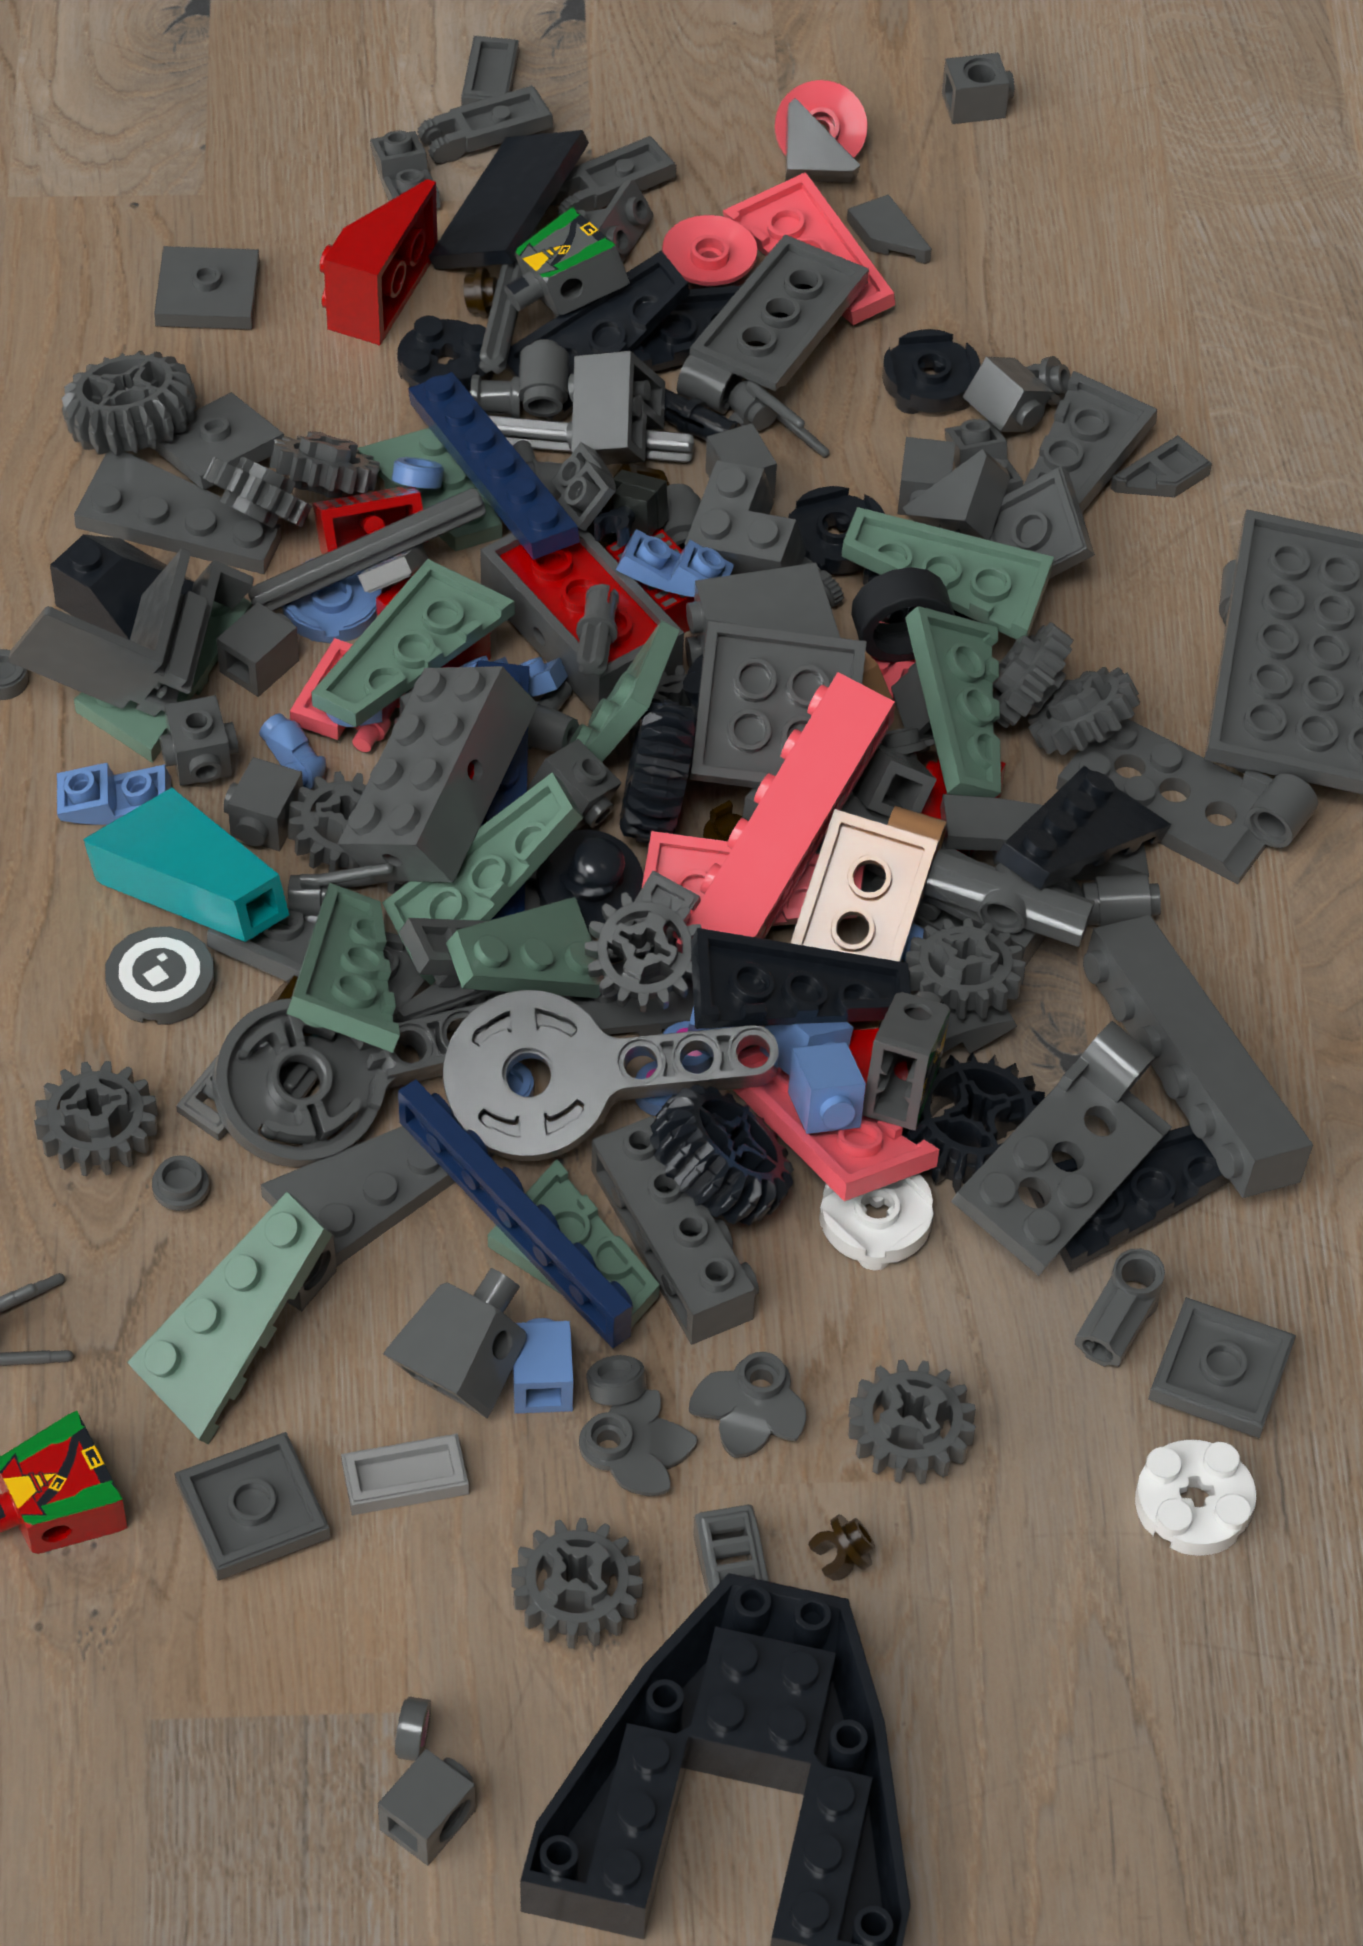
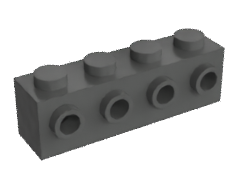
(675, 1238)

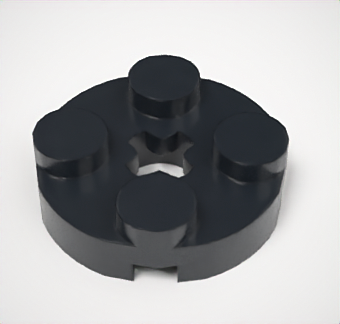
(441, 338)
(924, 392)
(827, 508)

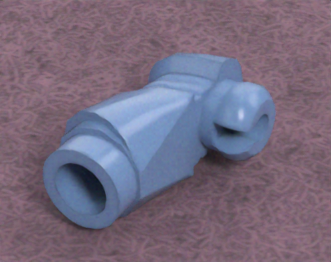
(292, 748)

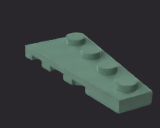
(982, 577)
(419, 629)
(957, 687)
(142, 730)
(213, 1336)

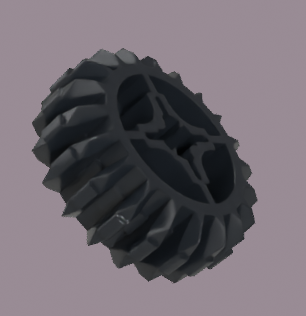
(657, 770)
(985, 1108)
(721, 1154)

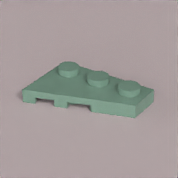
(427, 446)
(630, 696)
(527, 952)
(580, 1223)

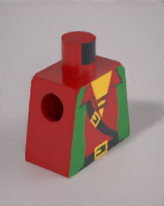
(59, 1489)

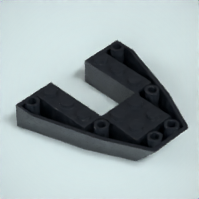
(753, 1691)

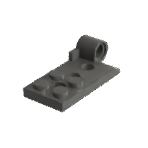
(720, 353)
(1260, 807)
(1091, 1087)

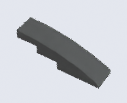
(990, 821)

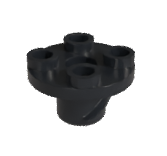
(592, 870)

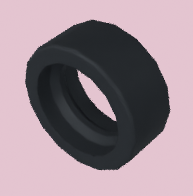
(889, 594)

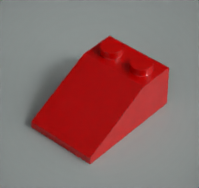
(379, 264)

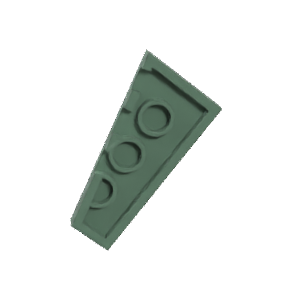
(497, 863)
(346, 972)

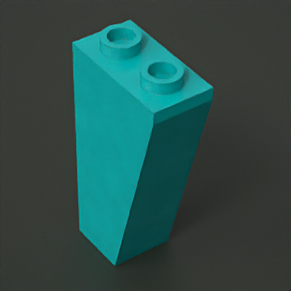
(187, 866)

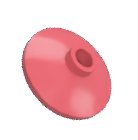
(831, 106)
(710, 249)

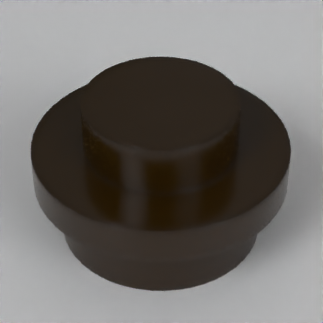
(479, 291)

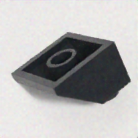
(104, 581)

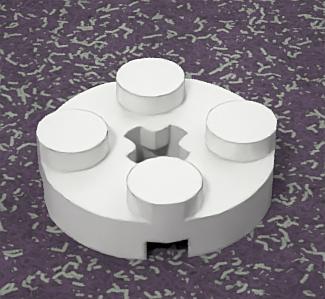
(885, 1239)
(1204, 1466)

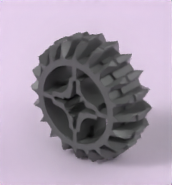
(129, 403)

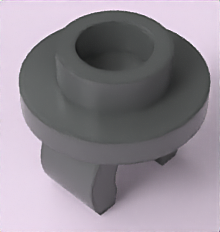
(1053, 375)

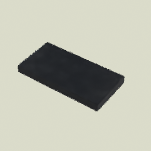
(508, 200)

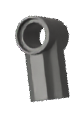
(1121, 1308)

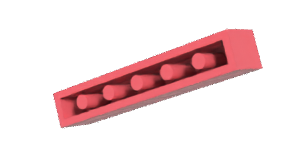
(794, 810)

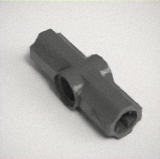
(1008, 898)

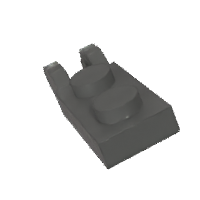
(484, 124)
(602, 177)

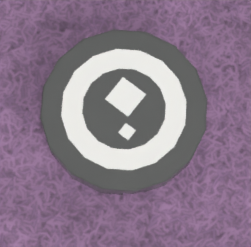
(159, 975)

